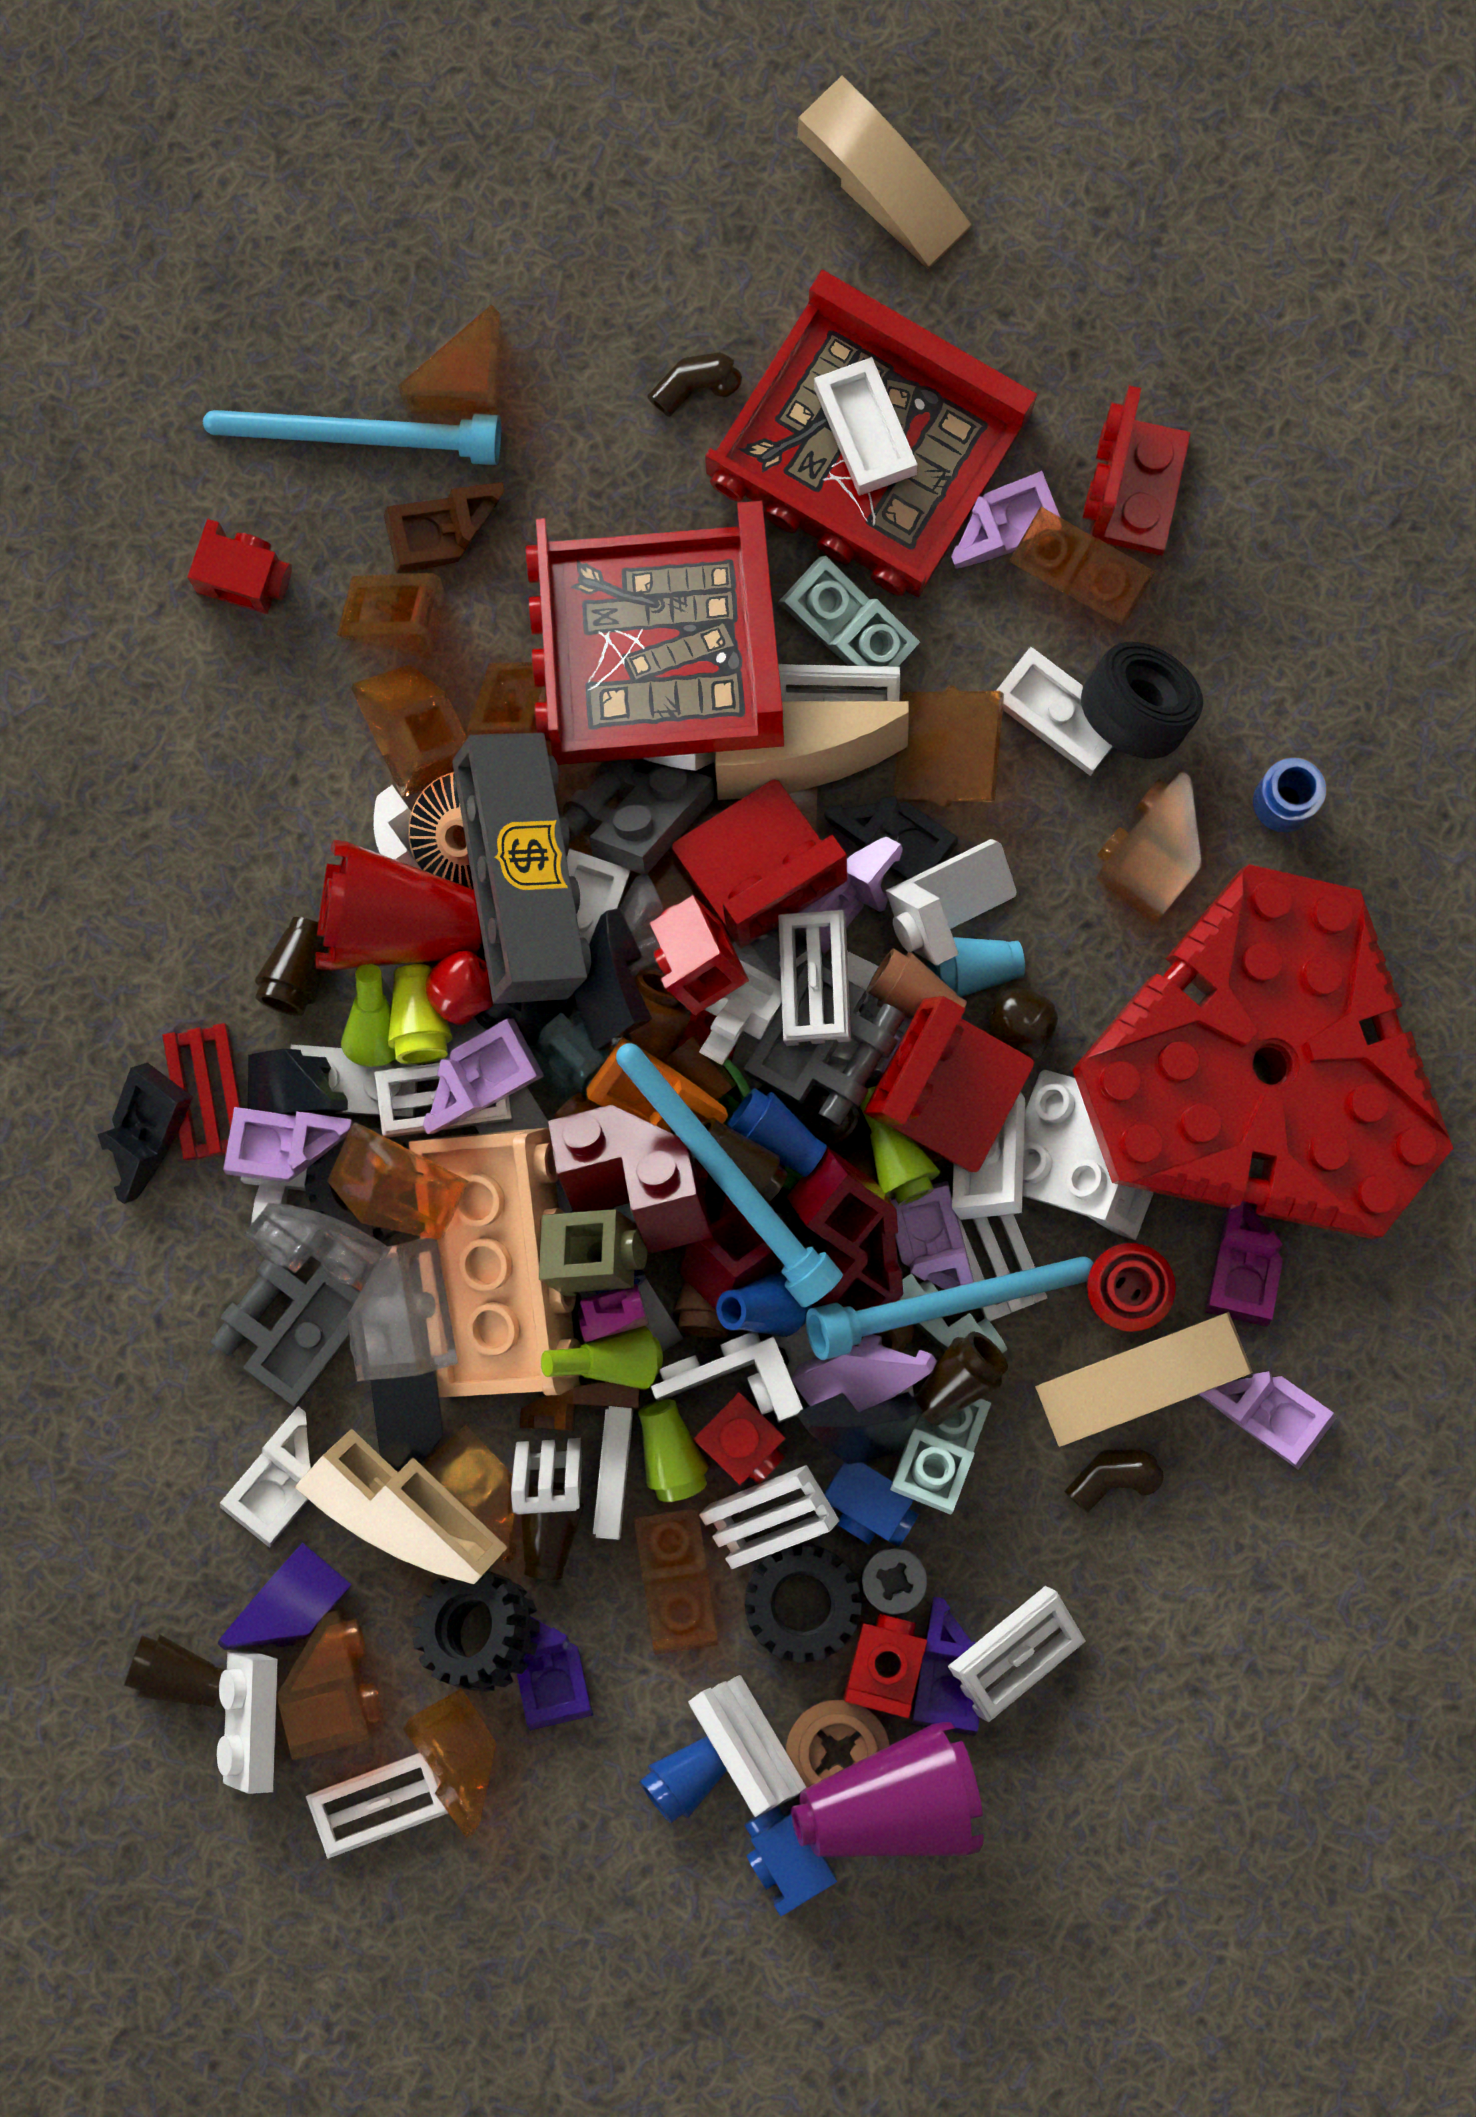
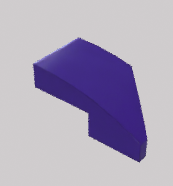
(288, 1603)
(554, 1682)
(938, 1691)

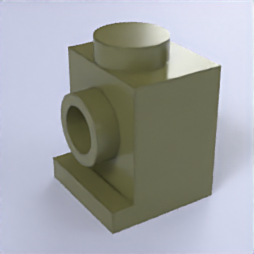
(577, 1239)

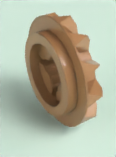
(838, 1720)

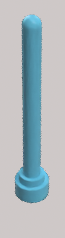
(473, 438)
(807, 1272)
(836, 1328)

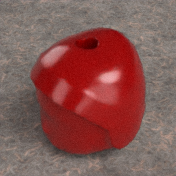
(459, 987)

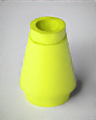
(415, 1027)

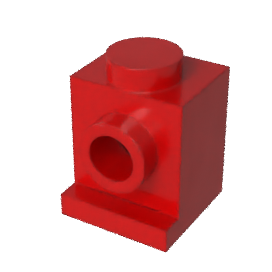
(238, 569)
(696, 955)
(879, 1692)

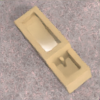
(882, 172)
(820, 746)
(1144, 1379)
(400, 1511)

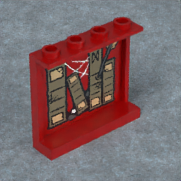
(948, 404)
(656, 643)

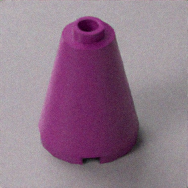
(895, 1802)

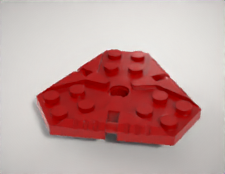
(1289, 978)

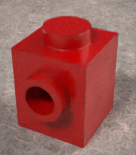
(742, 1441)

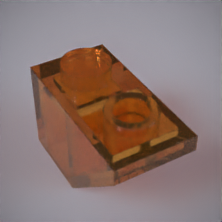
(411, 726)
(1160, 852)
(324, 1692)

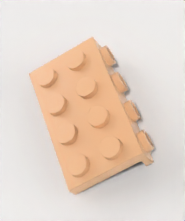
(492, 1264)

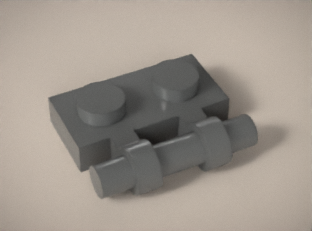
(647, 821)
(797, 1068)
(301, 1341)

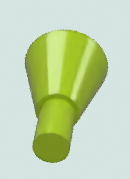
(369, 1021)
(900, 1163)
(621, 1359)

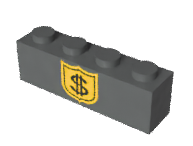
(520, 867)

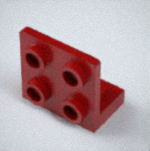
(1139, 484)
(760, 862)
(949, 1084)

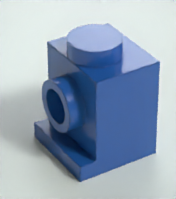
(869, 1504)
(784, 1862)

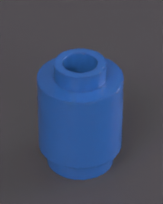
(1301, 781)

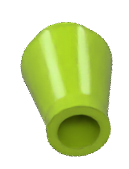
(670, 1454)

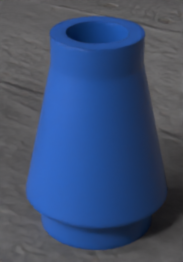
(775, 1127)
(762, 1308)
(683, 1779)

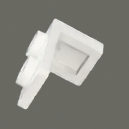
(947, 897)

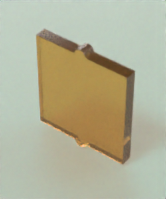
(950, 747)

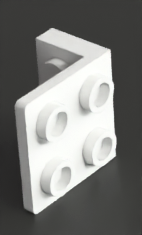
(1066, 1163)
(770, 1386)

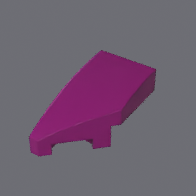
(1245, 1269)
(612, 1313)

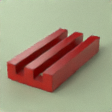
(195, 1039)

